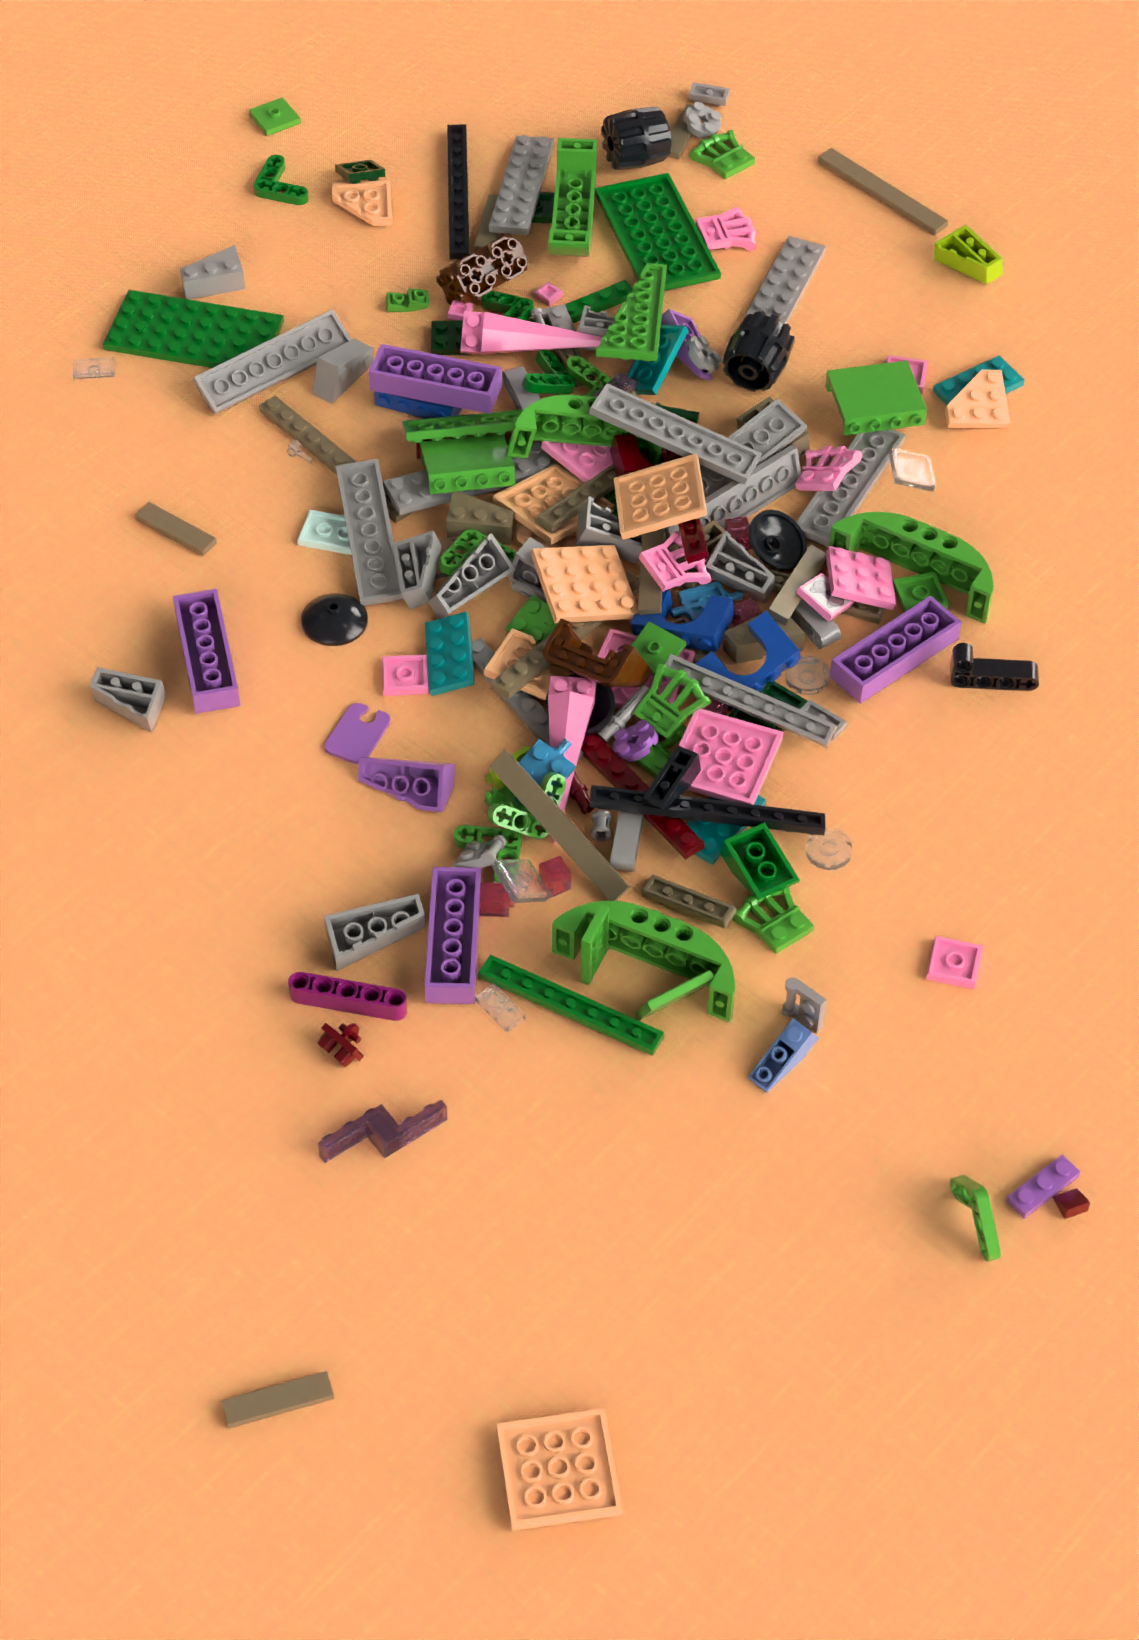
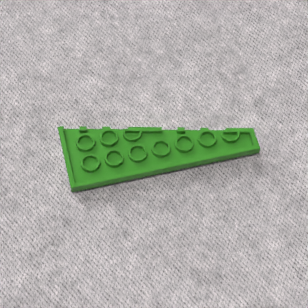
(638, 321)

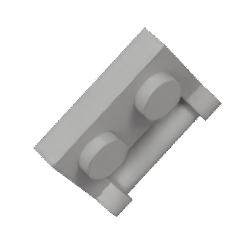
(556, 316)
(480, 854)
(811, 1007)

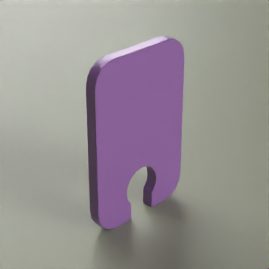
(354, 737)

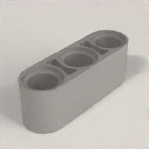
(513, 382)
(815, 626)
(626, 841)

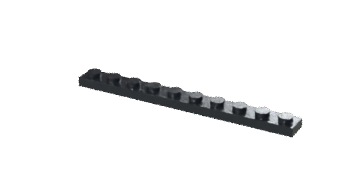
(458, 191)
(710, 811)

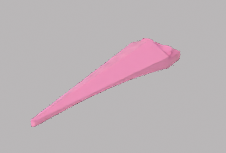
(502, 334)
(569, 714)

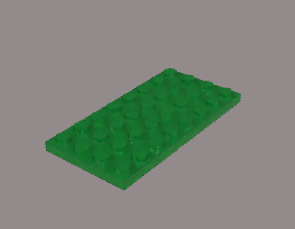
(657, 229)
(187, 329)

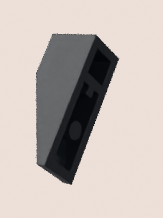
(674, 778)

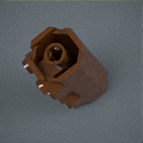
(483, 270)

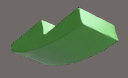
(412, 301)

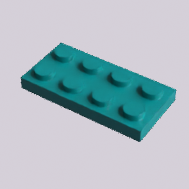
(652, 374)
(949, 388)
(449, 653)
(714, 833)

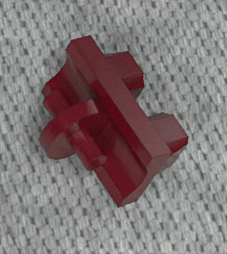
(348, 1051)

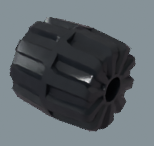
(636, 138)
(758, 351)

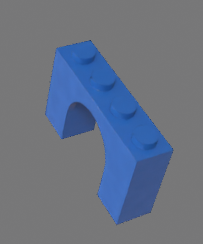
(414, 407)
(702, 633)
(780, 655)

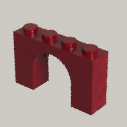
(627, 456)

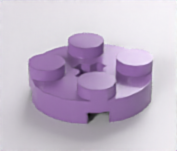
(642, 734)

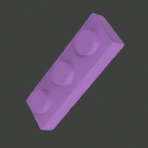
(1043, 1186)

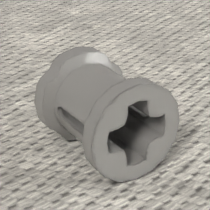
(601, 825)

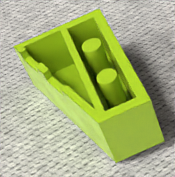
(969, 255)

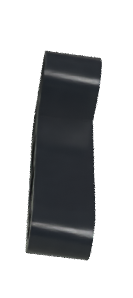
(991, 673)

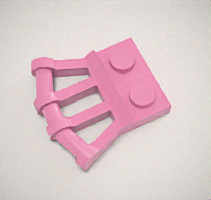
(717, 232)
(826, 477)
(666, 570)

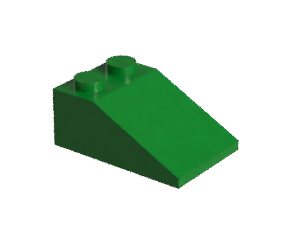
(758, 862)

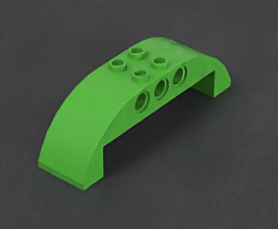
(573, 198)
(568, 421)
(921, 551)
(654, 940)

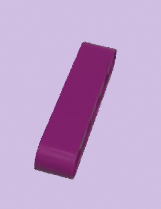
(358, 993)

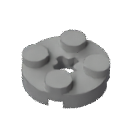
(701, 112)
(702, 354)

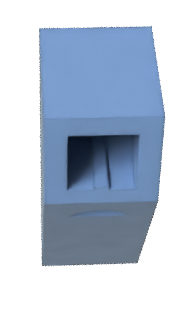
(783, 1055)

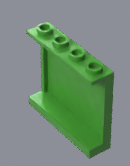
(877, 397)
(467, 463)

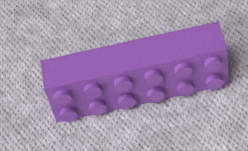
(435, 378)
(895, 649)
(206, 651)
(453, 935)

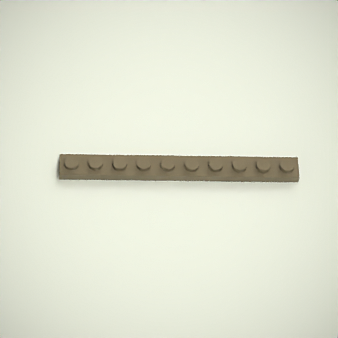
(313, 441)
(534, 663)

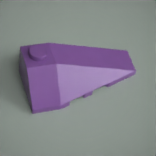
(672, 317)
(419, 783)

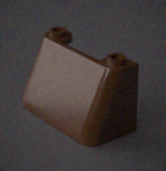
(616, 670)

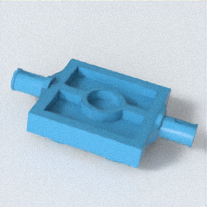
(696, 598)
(546, 759)

